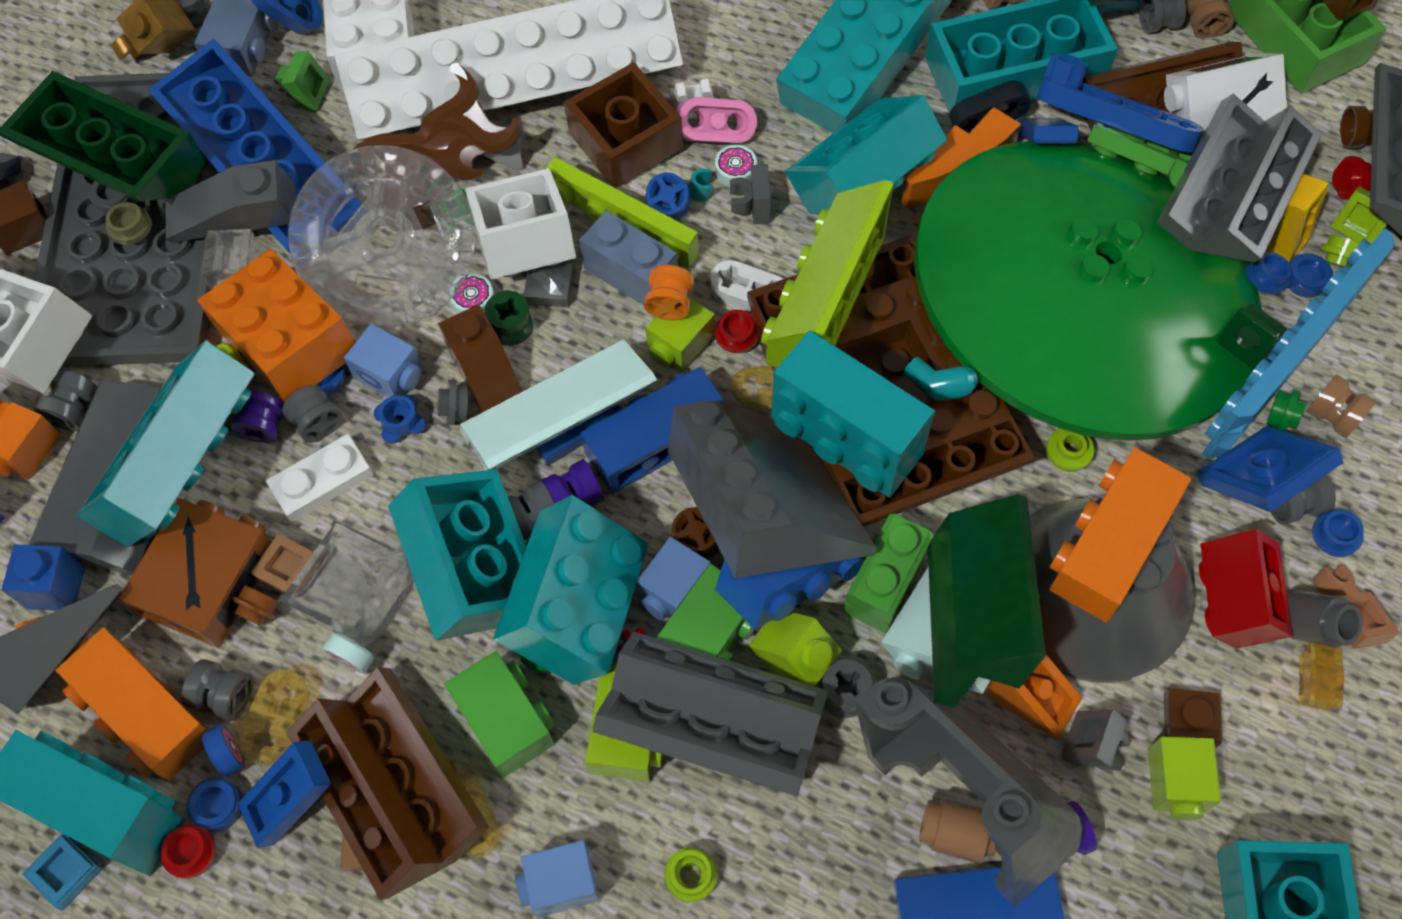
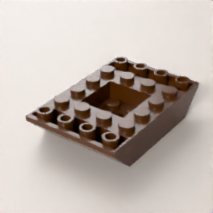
(885, 331)

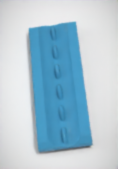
(1296, 345)

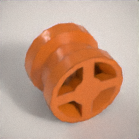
(669, 292)

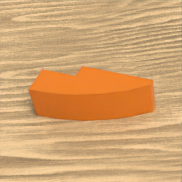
(992, 131)

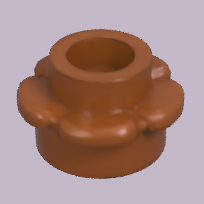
(255, 605)

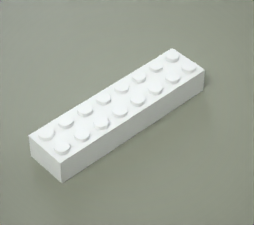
(508, 56)

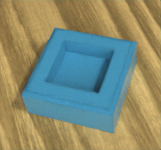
(62, 871)

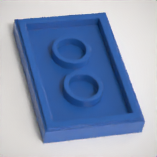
(972, 897)

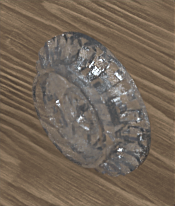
(393, 184)

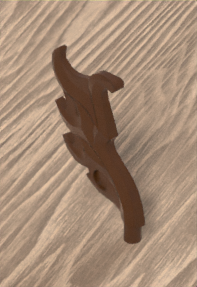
(455, 132)

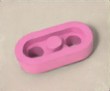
(713, 117)

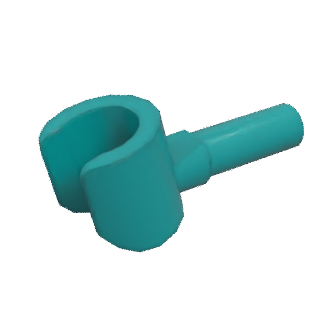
(698, 186)

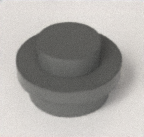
(453, 402)

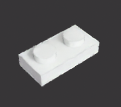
(319, 477)

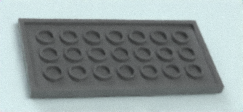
(137, 292)

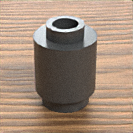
(1324, 619)

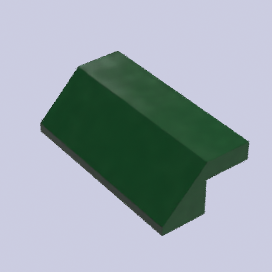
(984, 599)

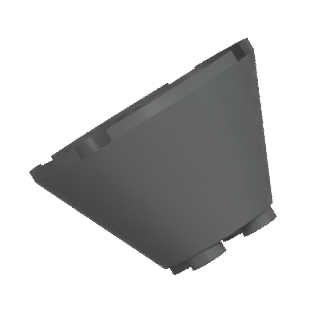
(1142, 629)

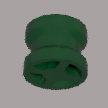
(513, 328)

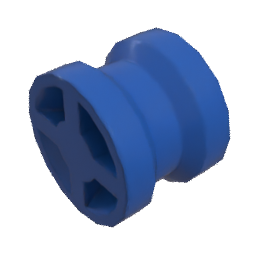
(664, 189)

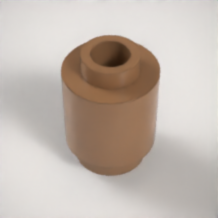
(955, 830)

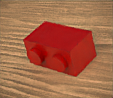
(1245, 589)

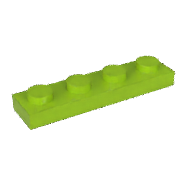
(596, 197)

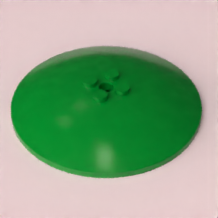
(1053, 325)

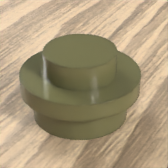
(127, 223)

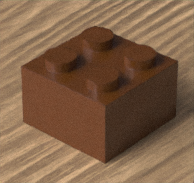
(624, 125)

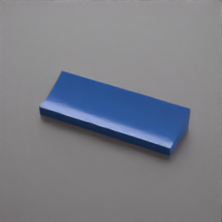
(237, 122)

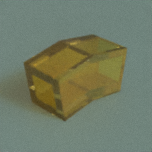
(1321, 677)

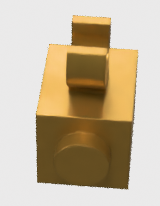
(151, 28)

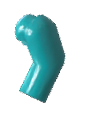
(941, 384)

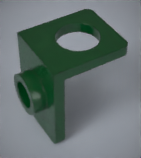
(1251, 335)

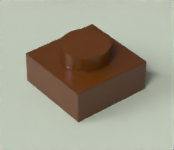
(1192, 714)

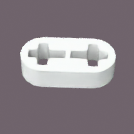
(747, 280)

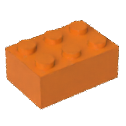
(278, 324)

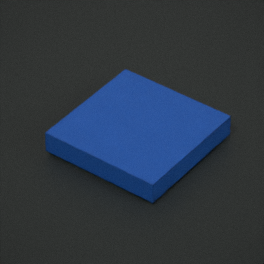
(1270, 468)

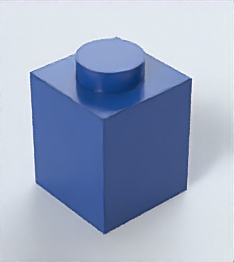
(43, 577)

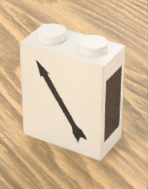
(1252, 78)

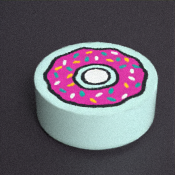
(734, 162)
(473, 291)
(348, 653)

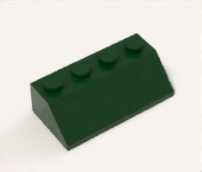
(105, 139)

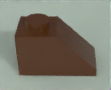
(480, 357)

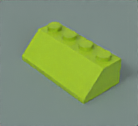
(830, 270)

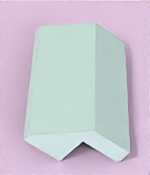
(556, 405)

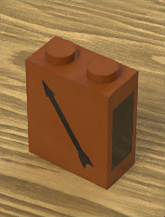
(196, 571)

